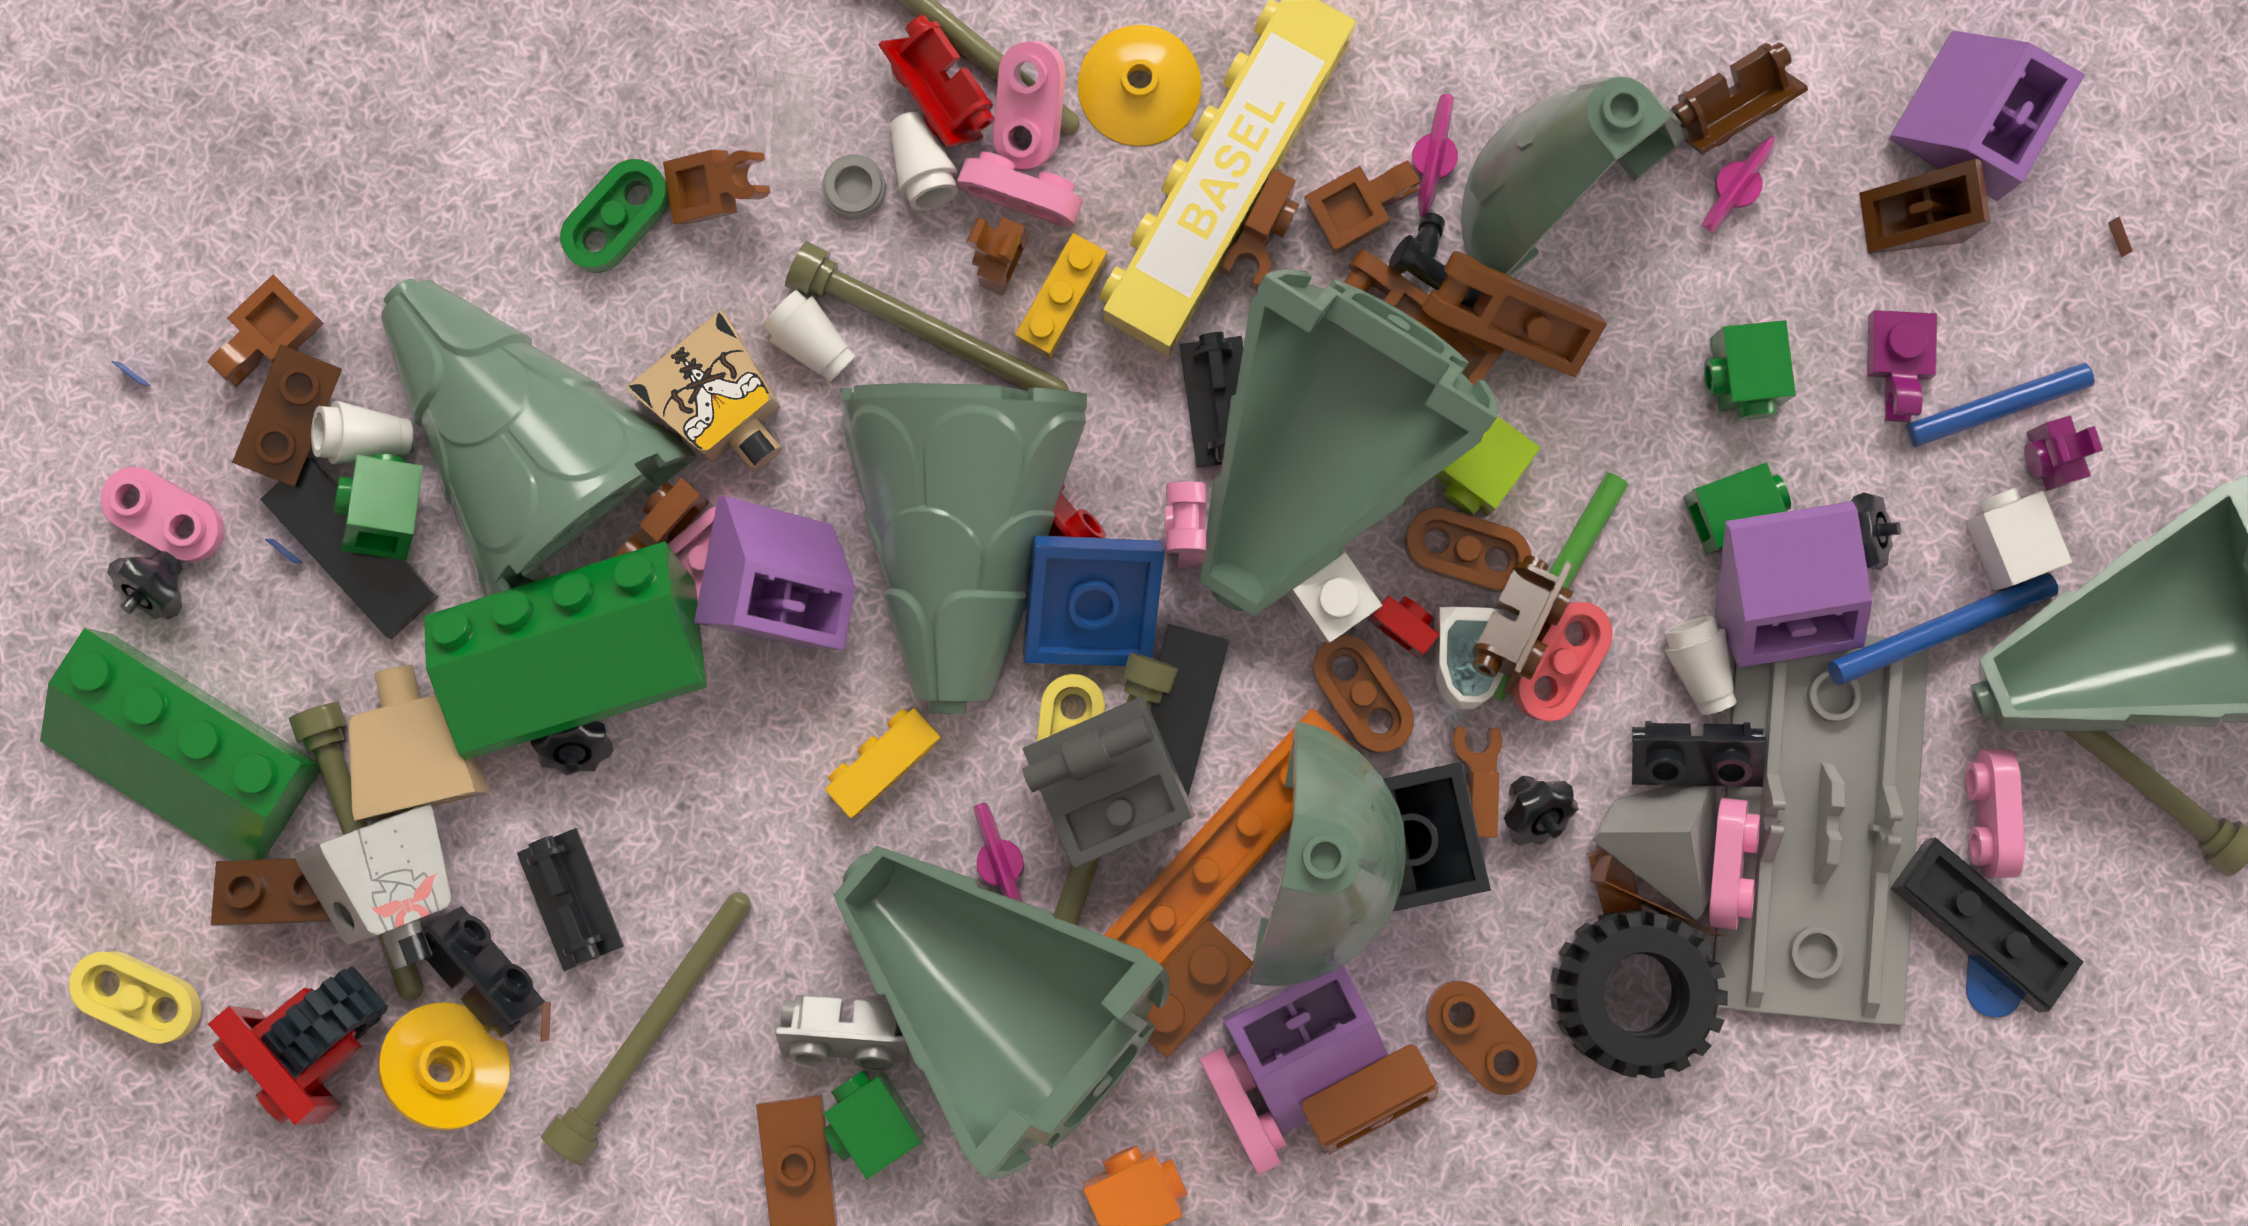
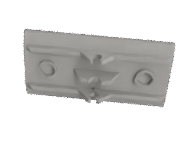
(1831, 840)

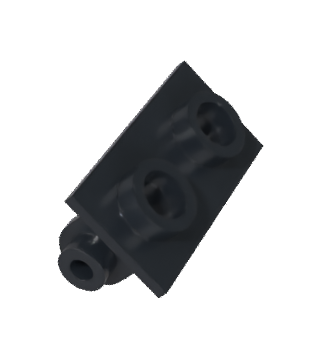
(1210, 382)
(1721, 757)
(570, 898)
(500, 989)

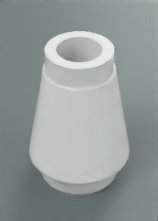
(922, 164)
(808, 336)
(350, 431)
(1702, 663)

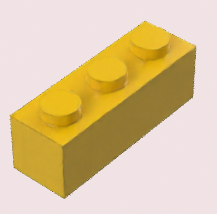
(1061, 296)
(882, 762)

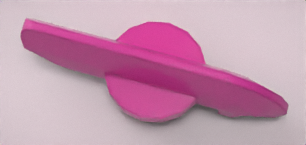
(1435, 154)
(1738, 185)
(999, 859)

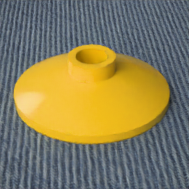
(1147, 113)
(449, 1037)

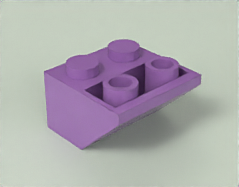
(1987, 104)
(775, 577)
(1794, 584)
(1304, 1041)

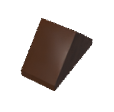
(1926, 209)

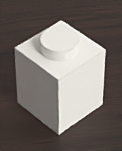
(2017, 538)
(1334, 599)

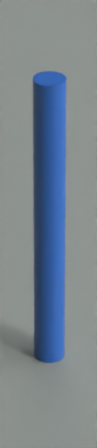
(1942, 628)

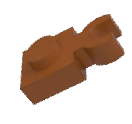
(708, 183)
(668, 515)

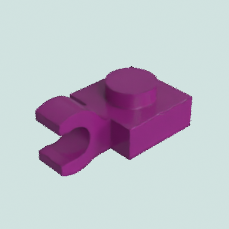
(1902, 351)
(2059, 452)

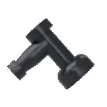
(1419, 255)

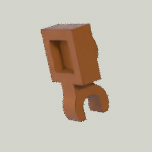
(1354, 206)
(1270, 215)
(996, 252)
(264, 322)
(1481, 778)

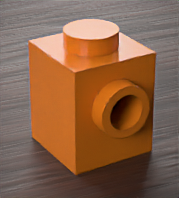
(1136, 1190)

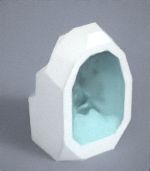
(1453, 658)

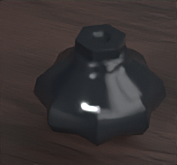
(1875, 529)
(148, 584)
(574, 748)
(1539, 810)

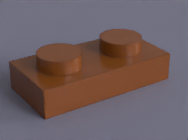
(1199, 979)

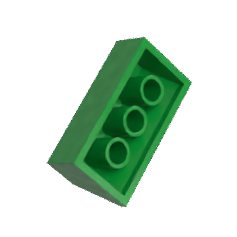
(565, 650)
(173, 747)

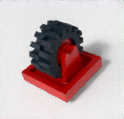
(300, 1044)

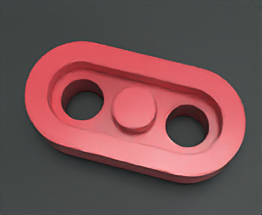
(1565, 665)

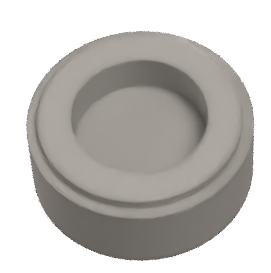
(854, 187)

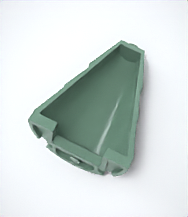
(1552, 157)
(1328, 432)
(517, 435)
(952, 509)
(2140, 641)
(1338, 866)
(999, 1002)

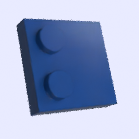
(1092, 600)

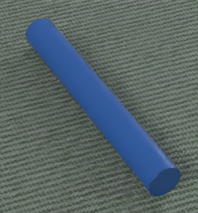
(2000, 404)

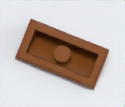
(1370, 1098)

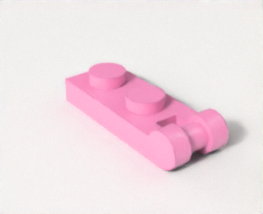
(1185, 523)

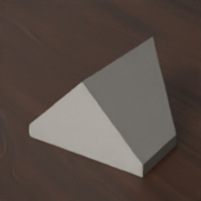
(1666, 841)

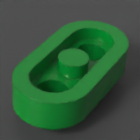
(609, 212)

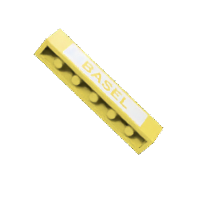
(1227, 171)

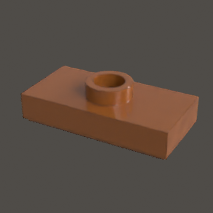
(797, 1162)

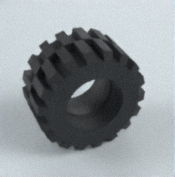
(1691, 1006)

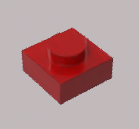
(1405, 624)

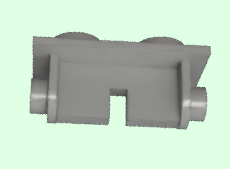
(819, 1034)

